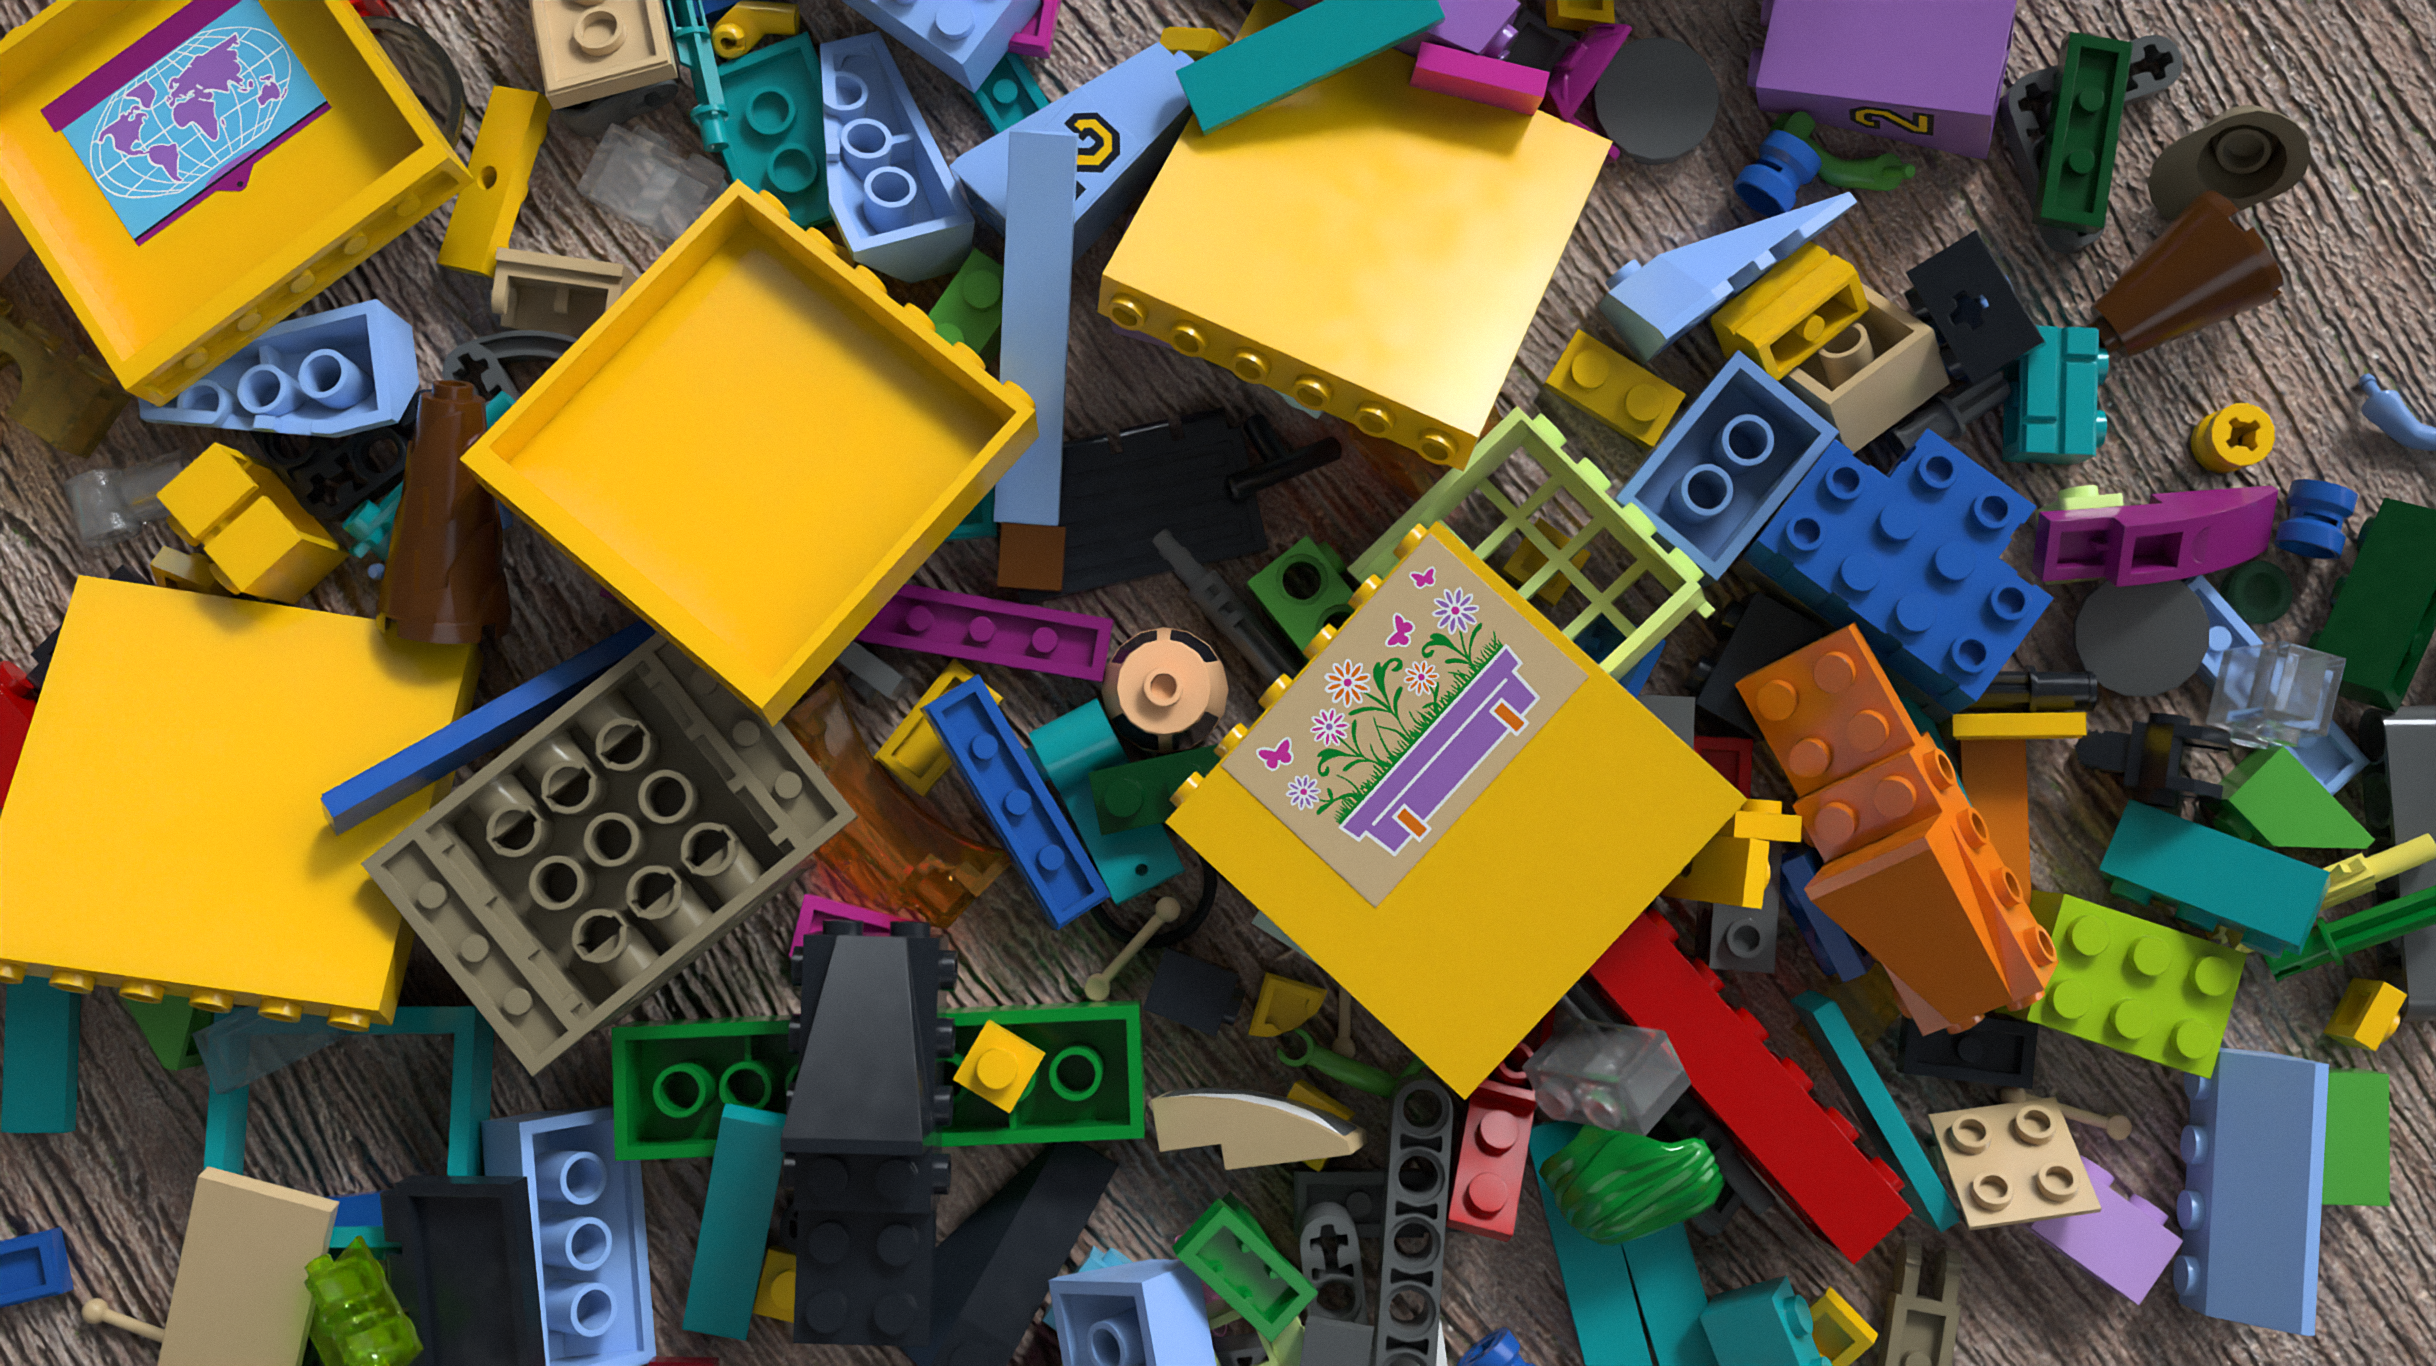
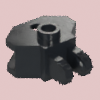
(2153, 757)

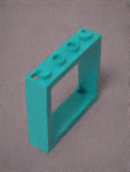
(468, 1103)

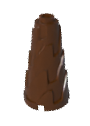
(447, 531)

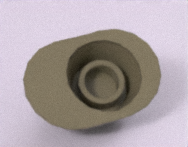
(2240, 154)

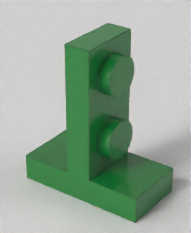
(1243, 1267)

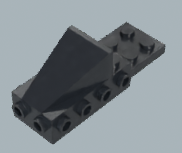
(868, 1130)

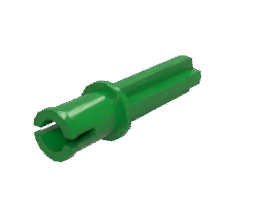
(2357, 932)

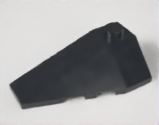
(1001, 1257)

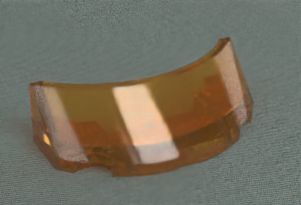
(894, 848)

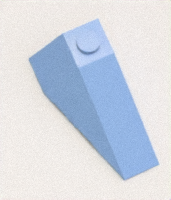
(885, 169)
(1688, 284)
(307, 378)

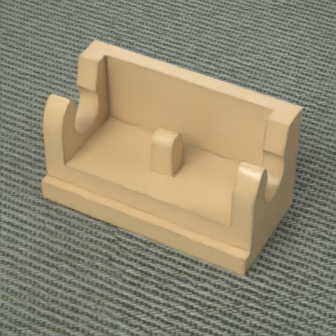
(554, 291)

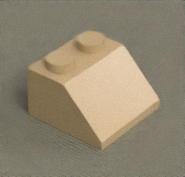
(1871, 373)

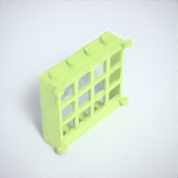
(1588, 487)

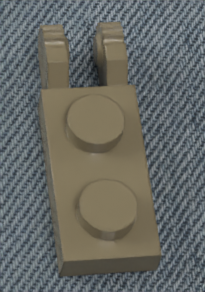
(1916, 1326)

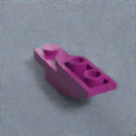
(2156, 541)

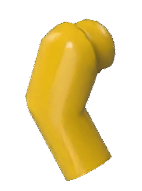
(749, 22)

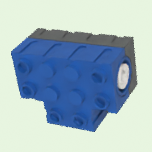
(1908, 563)

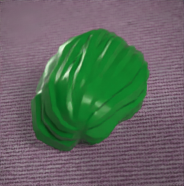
(1630, 1185)

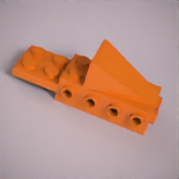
(1897, 838)

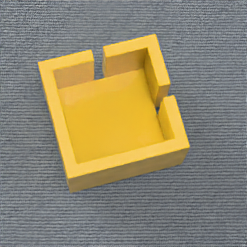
(250, 526)

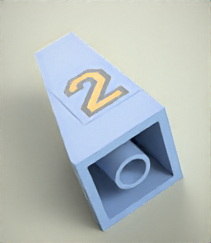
(1125, 136)

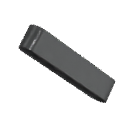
(2398, 808)
(1404, 1205)

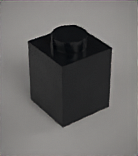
(1194, 991)

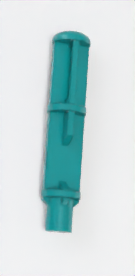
(696, 53)

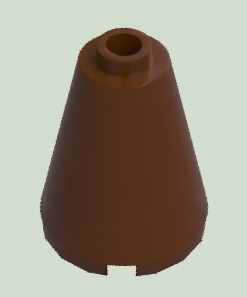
(2187, 280)

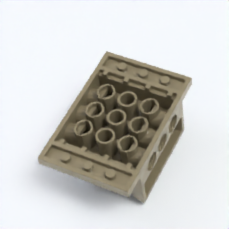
(608, 850)

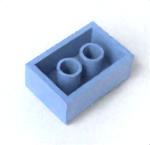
(1726, 465)

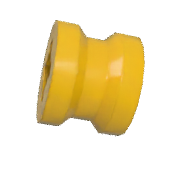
(2216, 442)

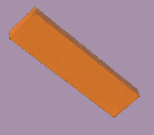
(1997, 788)

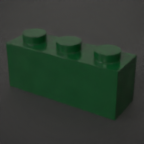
(2384, 606)

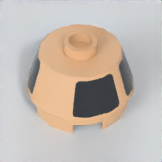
(1165, 690)

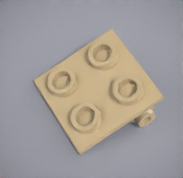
(2012, 1163)

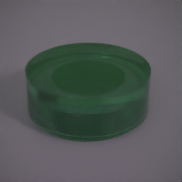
(2257, 592)

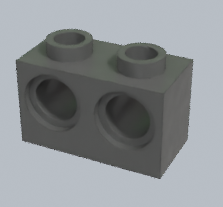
(1741, 936)

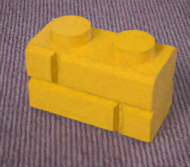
(1792, 310)

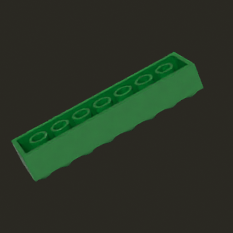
(681, 1073)

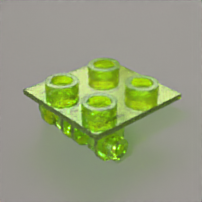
(357, 1312)

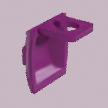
(1580, 70)

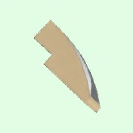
(1251, 1126)

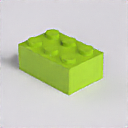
(2134, 985)

